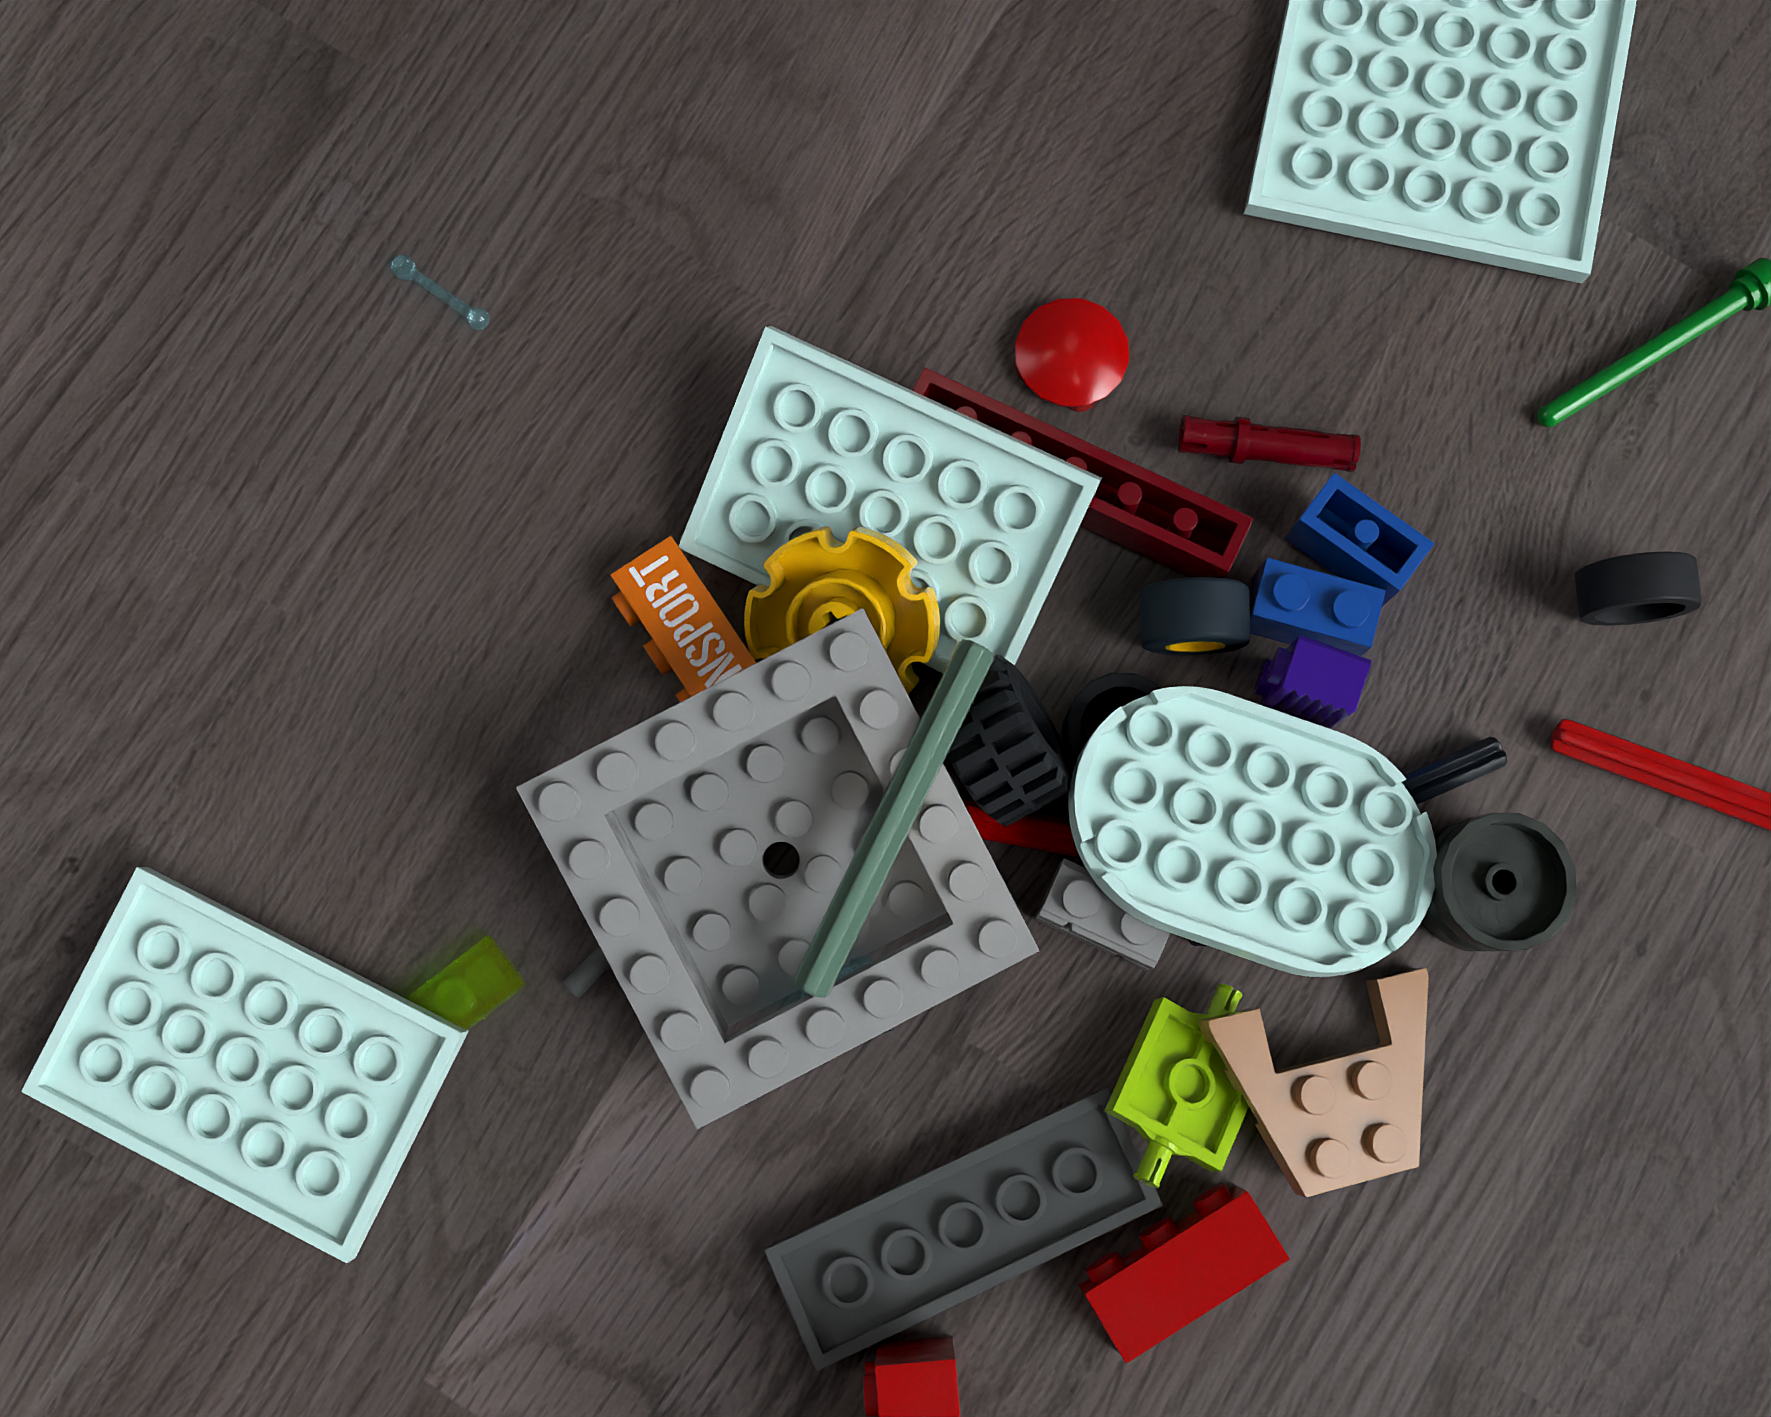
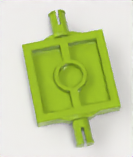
(1179, 1090)

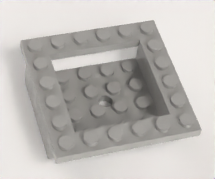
(671, 874)

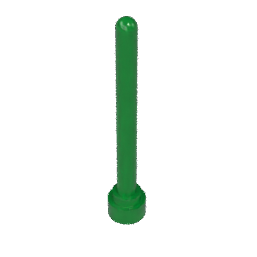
(1747, 292)

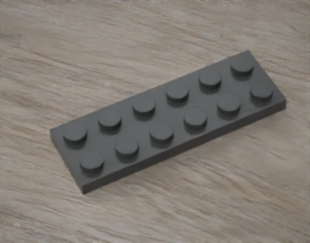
(960, 1229)

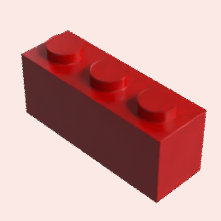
(1182, 1270)

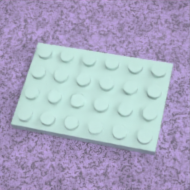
(851, 449)
(245, 1063)

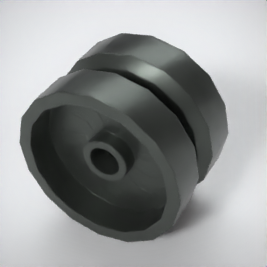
(1500, 883)

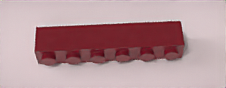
(1130, 502)

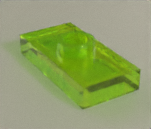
(471, 985)

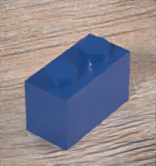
(1359, 538)
(1313, 604)

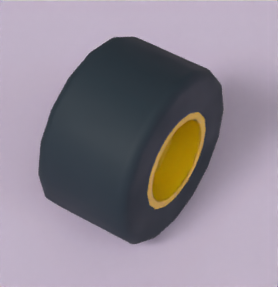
(1194, 616)

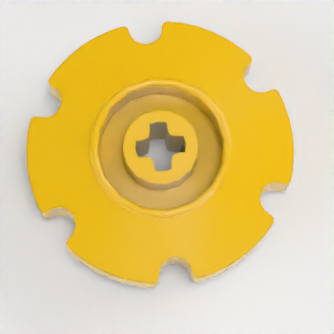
(829, 579)

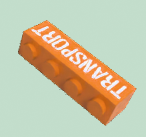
(680, 617)

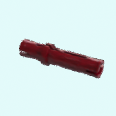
(1257, 442)

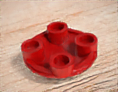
(1071, 353)

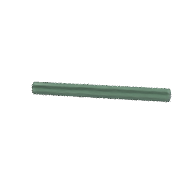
(893, 818)

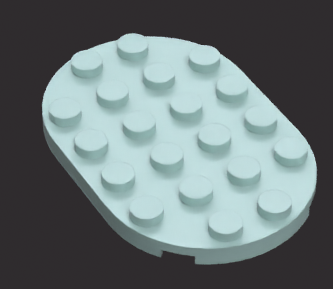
(1252, 832)

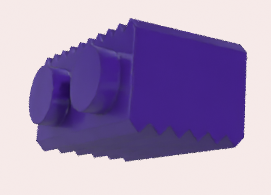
(1313, 682)

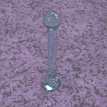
(406, 269)

